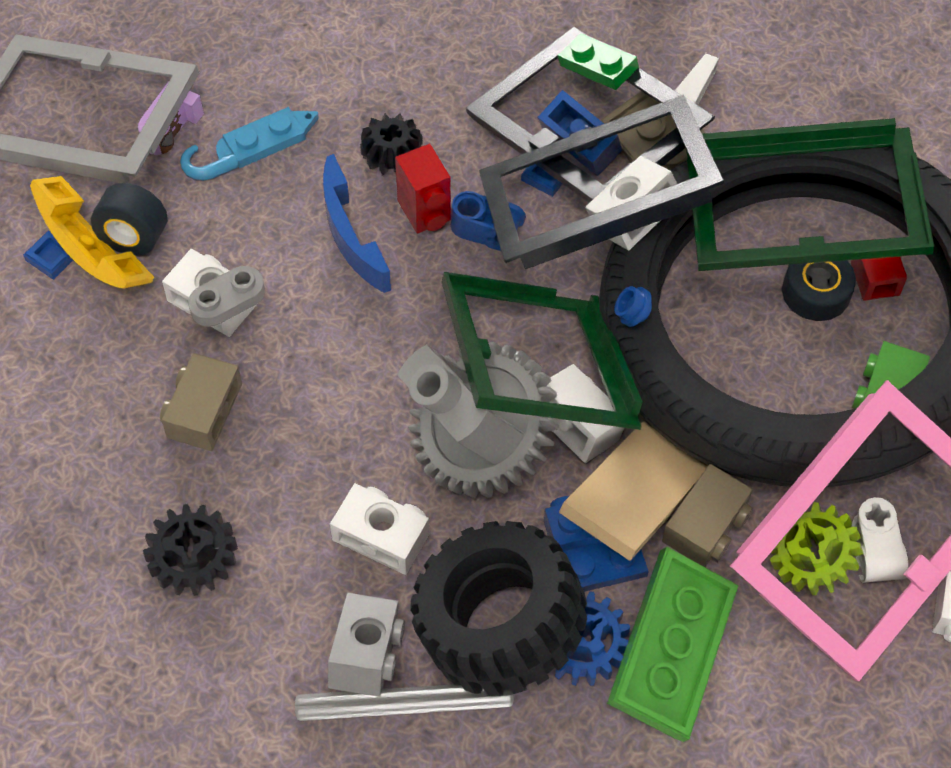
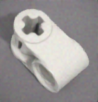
(882, 546)

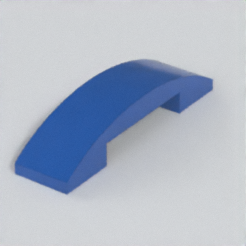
(364, 259)

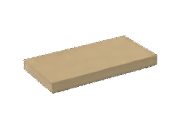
(633, 491)

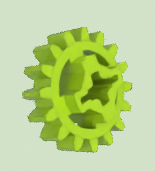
(834, 541)

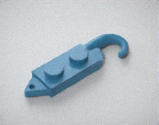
(252, 142)

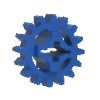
(592, 653)

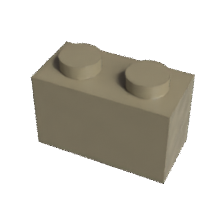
(201, 401)
(708, 515)

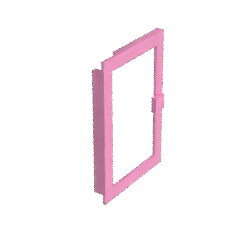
(922, 573)

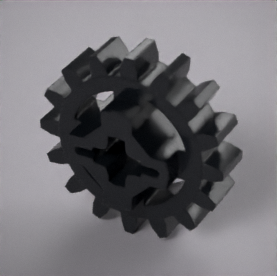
(172, 544)

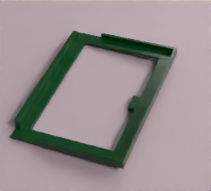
(810, 140)
(601, 341)

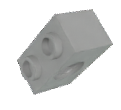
(364, 645)

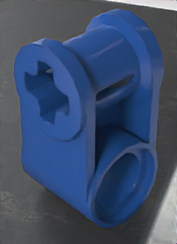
(480, 225)

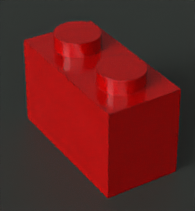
(423, 189)

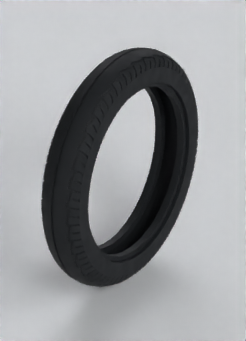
(744, 437)

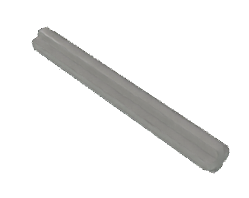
(395, 701)

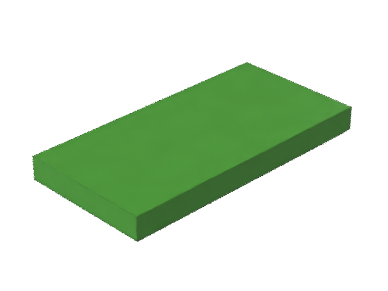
(673, 645)

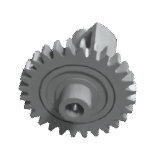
(469, 445)

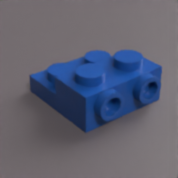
(590, 558)

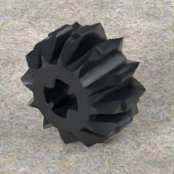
(387, 140)

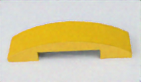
(60, 210)

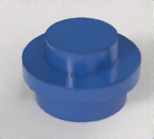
(633, 305)

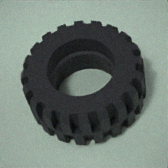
(523, 646)

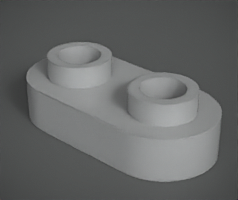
(228, 296)

